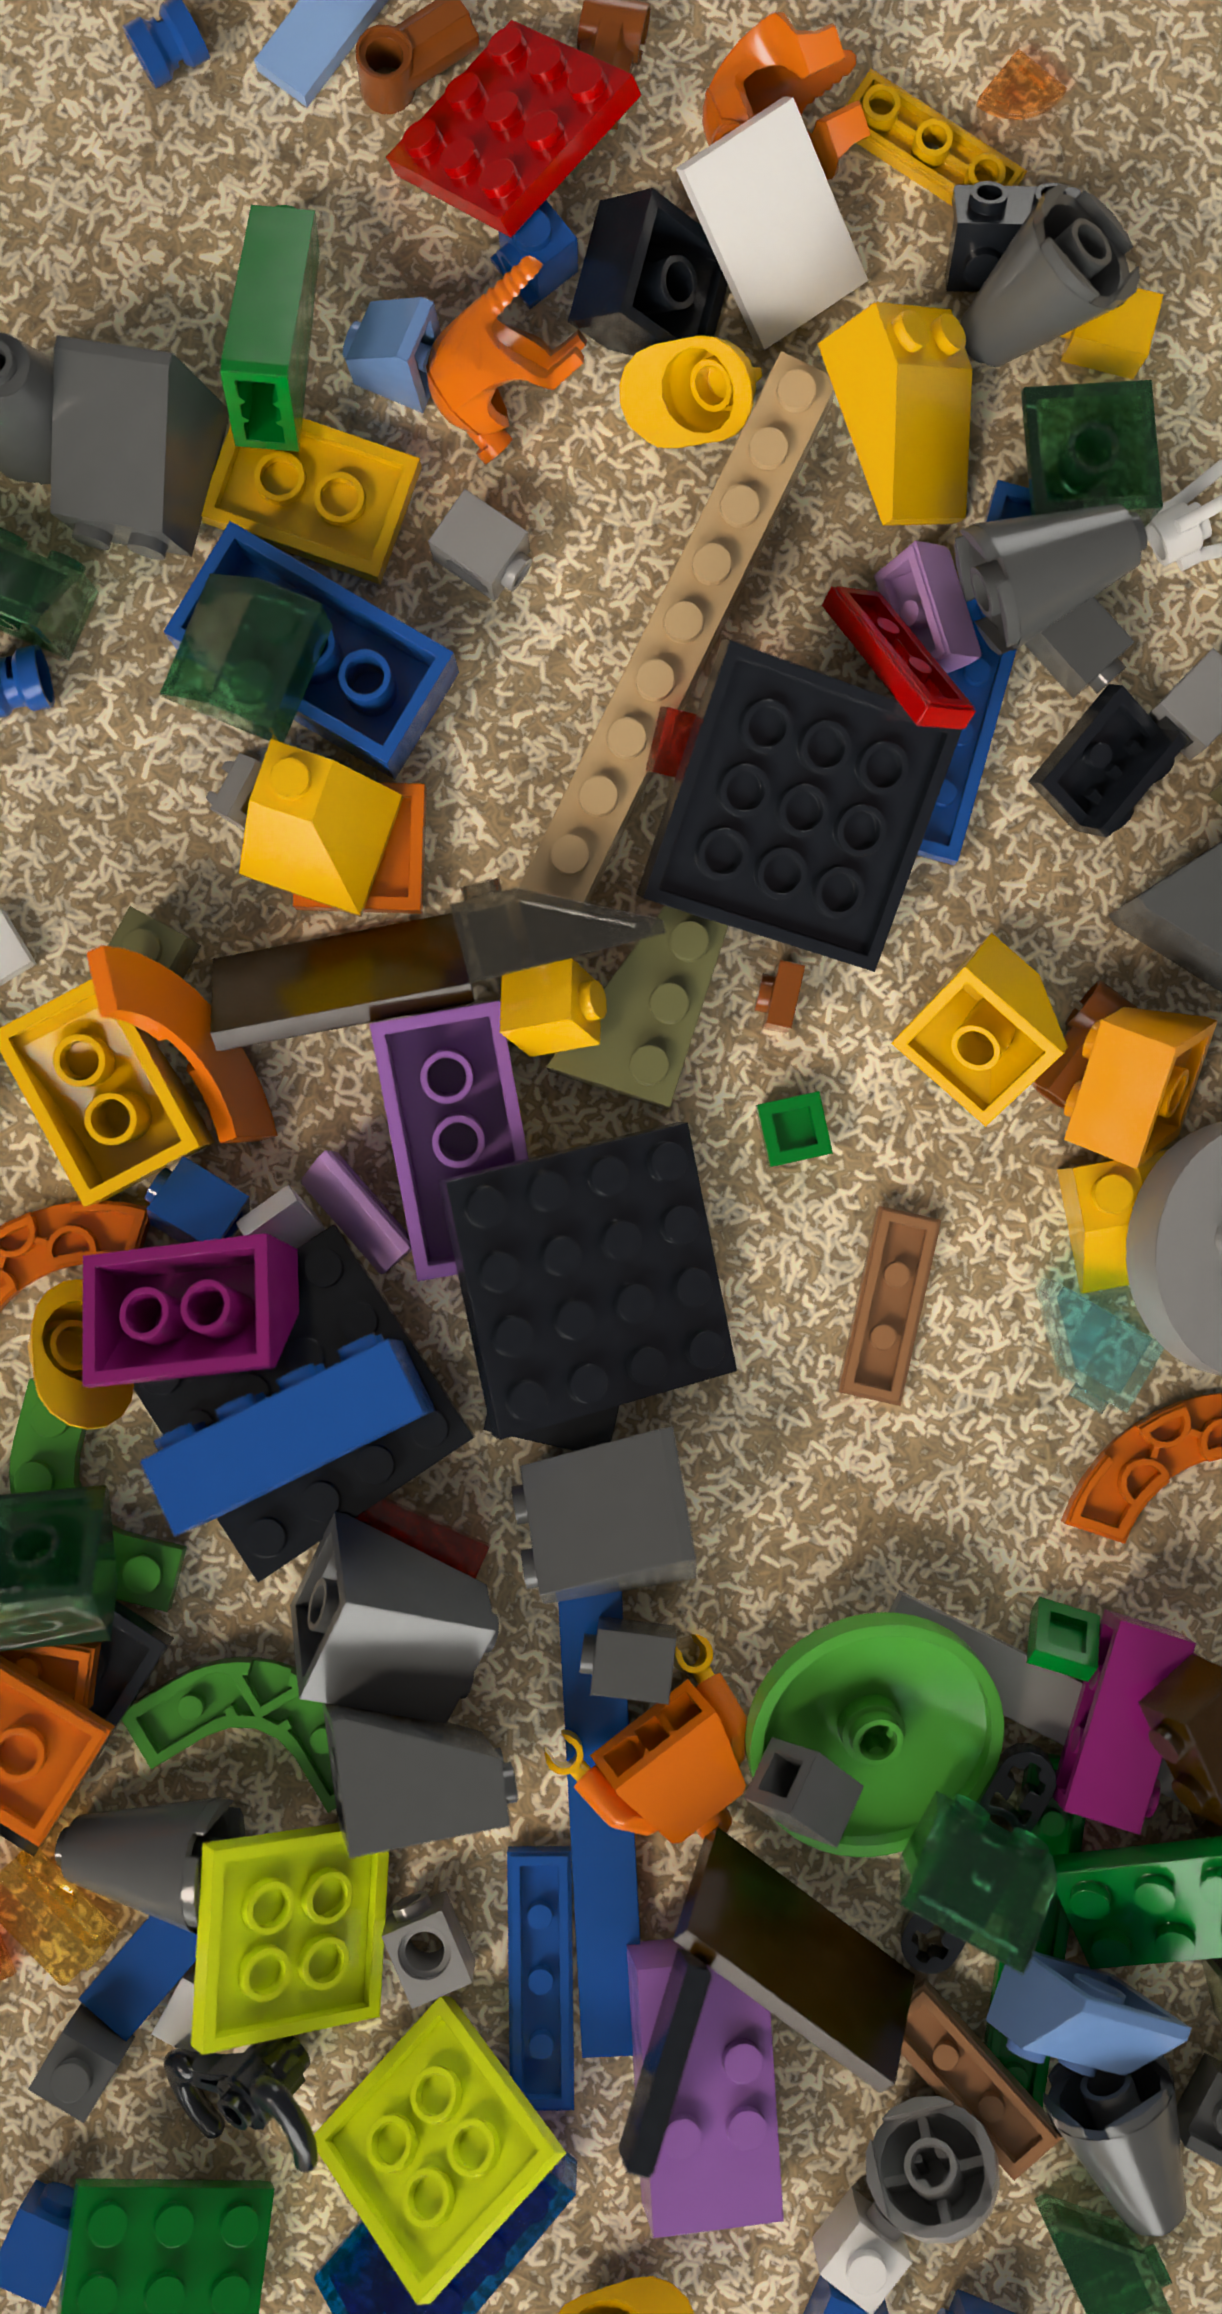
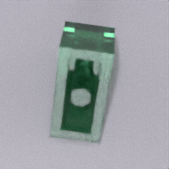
(1105, 2260)

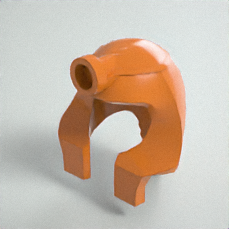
(786, 62)
(484, 353)

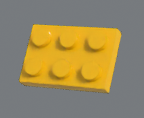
(327, 503)

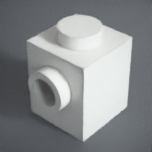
(861, 2251)

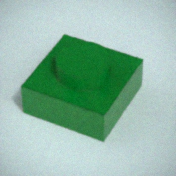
(794, 1129)
(1063, 1639)

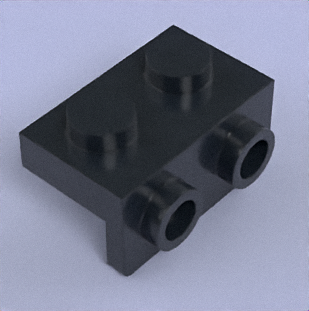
(984, 226)
(1106, 763)

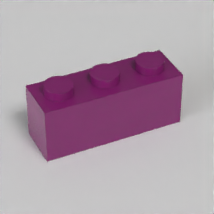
(1107, 1757)

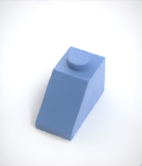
(392, 349)

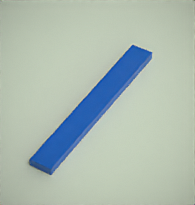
(601, 1855)

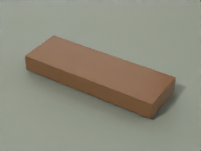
(888, 1305)
(973, 2078)

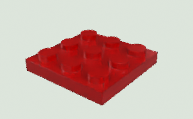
(513, 126)

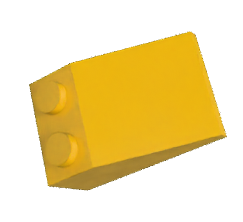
(906, 407)
(101, 1094)

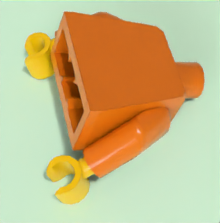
(671, 1764)

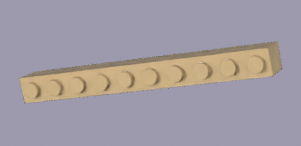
(682, 628)

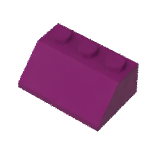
(187, 1309)

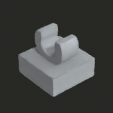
(236, 790)

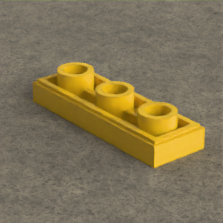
(903, 124)

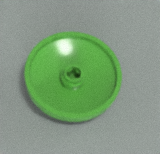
(892, 1708)

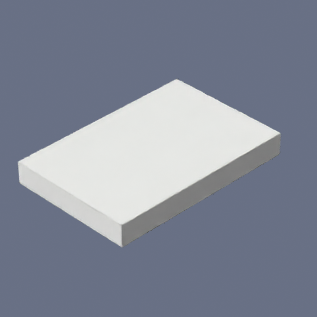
(773, 222)

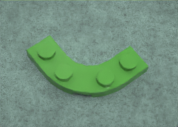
(48, 1458)
(234, 1695)

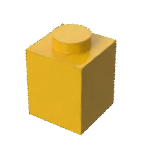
(1117, 340)
(552, 1008)

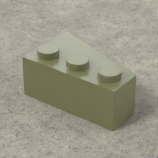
(650, 1012)

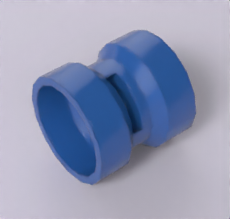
(166, 42)
(25, 681)

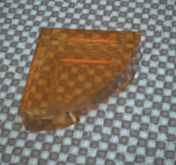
(1021, 89)

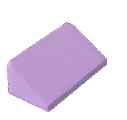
(929, 599)
(357, 1211)

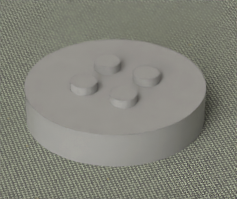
(1178, 1250)

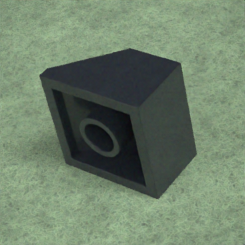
(646, 276)

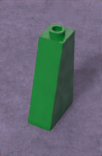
(271, 328)

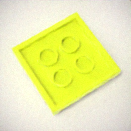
(286, 1937)
(436, 2149)

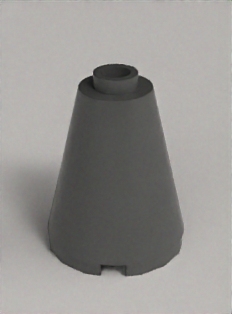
(1051, 278)
(25, 411)
(1043, 567)
(148, 1854)
(1125, 2140)

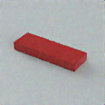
(898, 658)

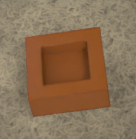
(779, 996)

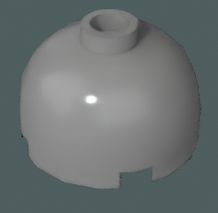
(933, 2170)

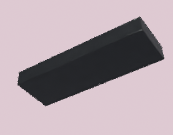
(664, 2064)

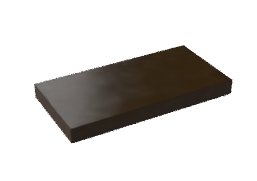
(338, 982)
(796, 1959)

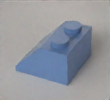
(1081, 2018)

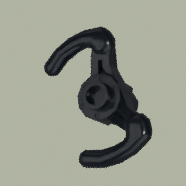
(251, 2091)

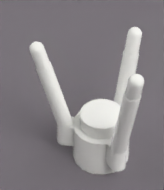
(1181, 528)

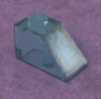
(1095, 1348)

